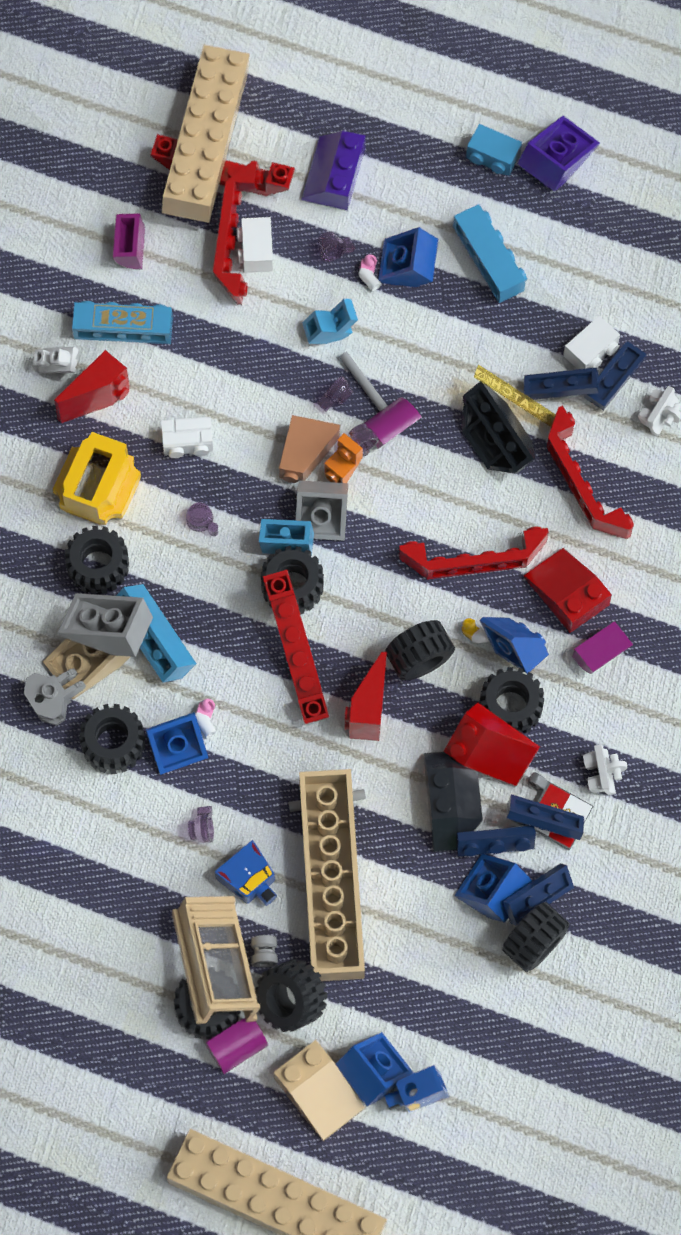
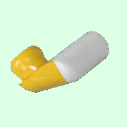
(473, 632)

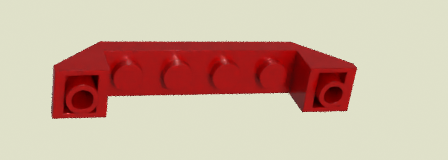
(274, 180)
(247, 181)
(613, 523)
(414, 556)
(296, 646)

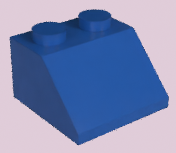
(408, 258)
(515, 642)
(490, 884)
(373, 1068)

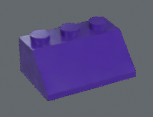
(335, 169)

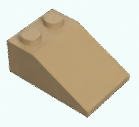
(89, 663)
(318, 1090)

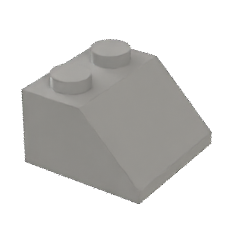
(324, 506)

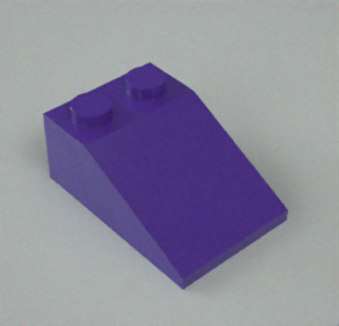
(557, 153)

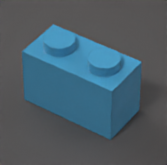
(493, 150)
(284, 533)

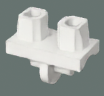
(56, 360)
(664, 413)
(600, 759)

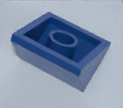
(176, 743)

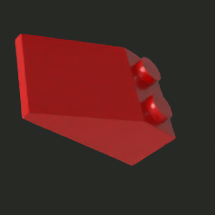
(94, 389)
(569, 589)
(365, 712)
(491, 746)

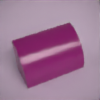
(129, 240)
(393, 420)
(601, 648)
(236, 1044)

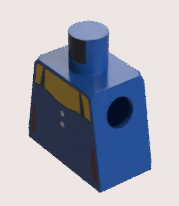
(248, 875)
(429, 1090)

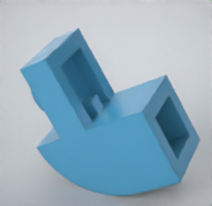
(332, 325)

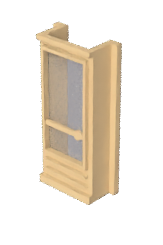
(214, 957)

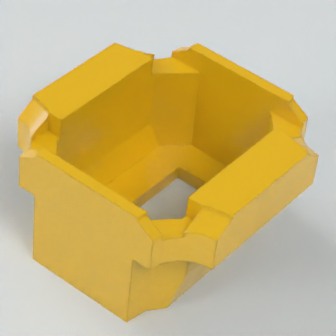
(114, 489)

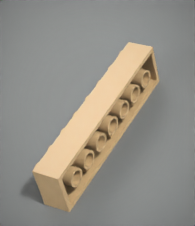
(205, 133)
(331, 874)
(264, 1192)

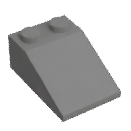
(107, 623)

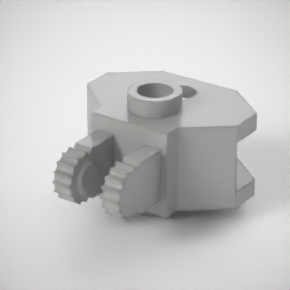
(49, 697)

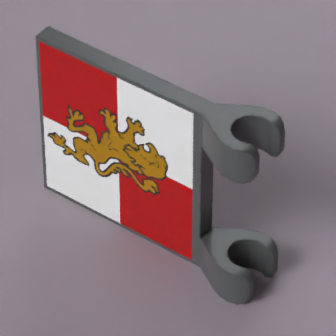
(561, 799)

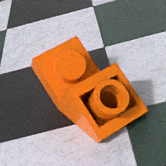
(344, 461)

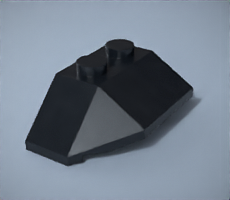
(495, 431)
(452, 800)

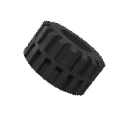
(97, 541)
(300, 563)
(420, 650)
(517, 683)
(108, 719)
(535, 936)
(307, 992)
(215, 1025)

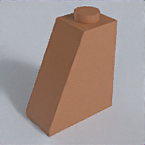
(305, 447)

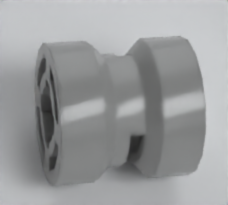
(264, 951)

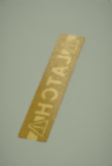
(514, 395)

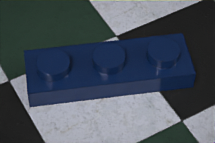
(616, 374)
(561, 383)
(545, 817)
(496, 841)
(543, 889)

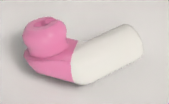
(366, 272)
(203, 715)

